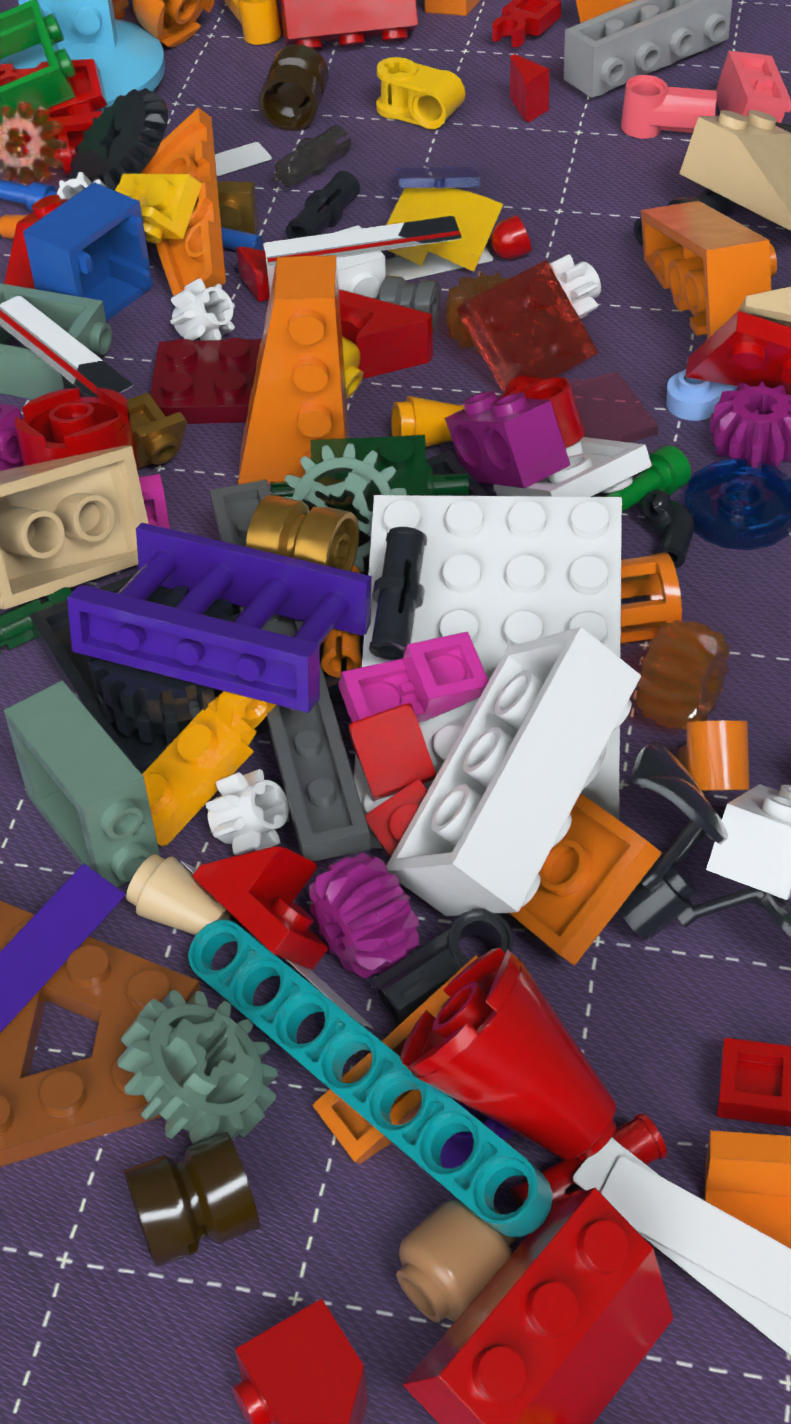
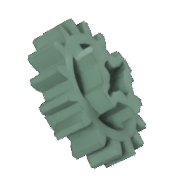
(356, 485)
(197, 1068)

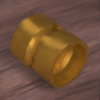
(313, 535)

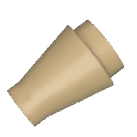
(171, 896)

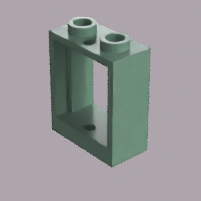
(23, 371)
(82, 783)

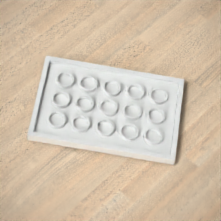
(507, 577)

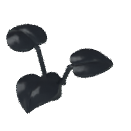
(666, 886)

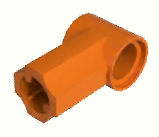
(717, 754)

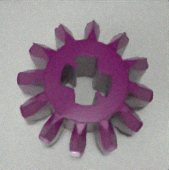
(753, 425)
(364, 914)

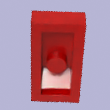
(385, 333)
(260, 895)

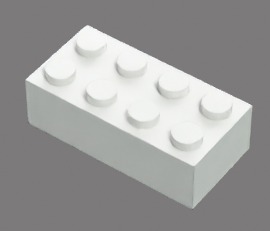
(515, 775)

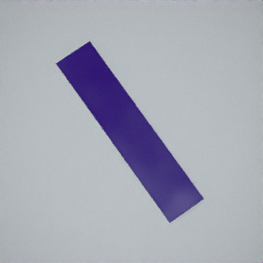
(51, 938)

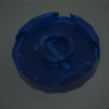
(740, 504)

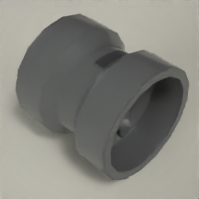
(421, 296)

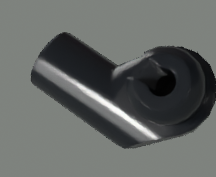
(670, 523)

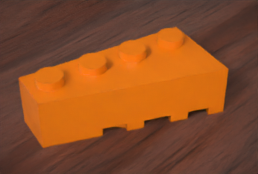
(298, 372)

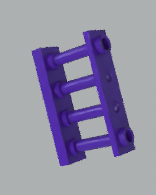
(214, 651)

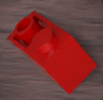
(301, 1373)

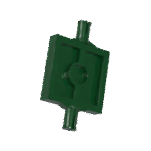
(404, 453)

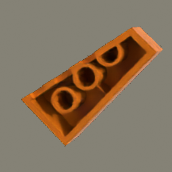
(706, 261)

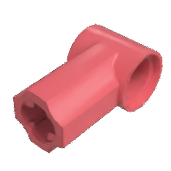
(656, 107)

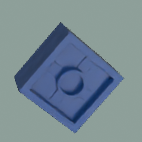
(92, 249)

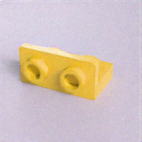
(164, 202)

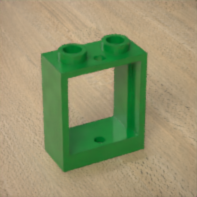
(22, 29)

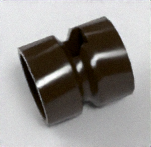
(294, 87)
(192, 1199)

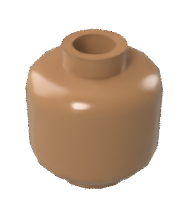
(450, 1260)

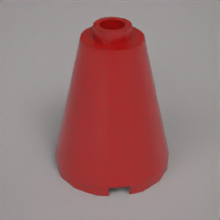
(512, 1059)

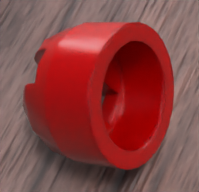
(511, 239)

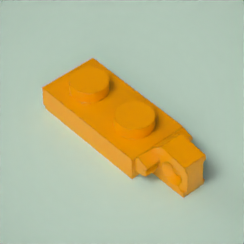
(197, 758)

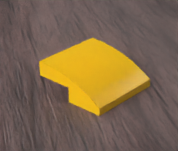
(472, 213)

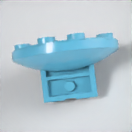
(122, 50)

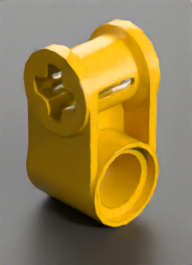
(417, 92)

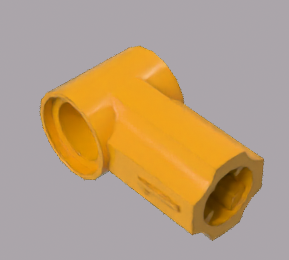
(258, 20)

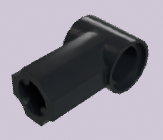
(428, 968)

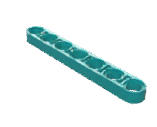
(375, 1093)

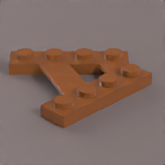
(89, 1094)

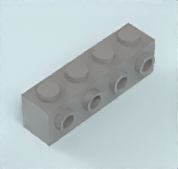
(640, 40)

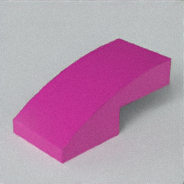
(431, 677)

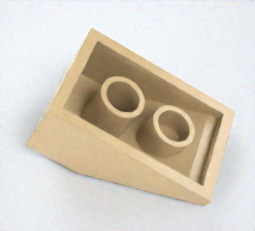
(744, 162)
(67, 522)

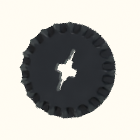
(122, 138)

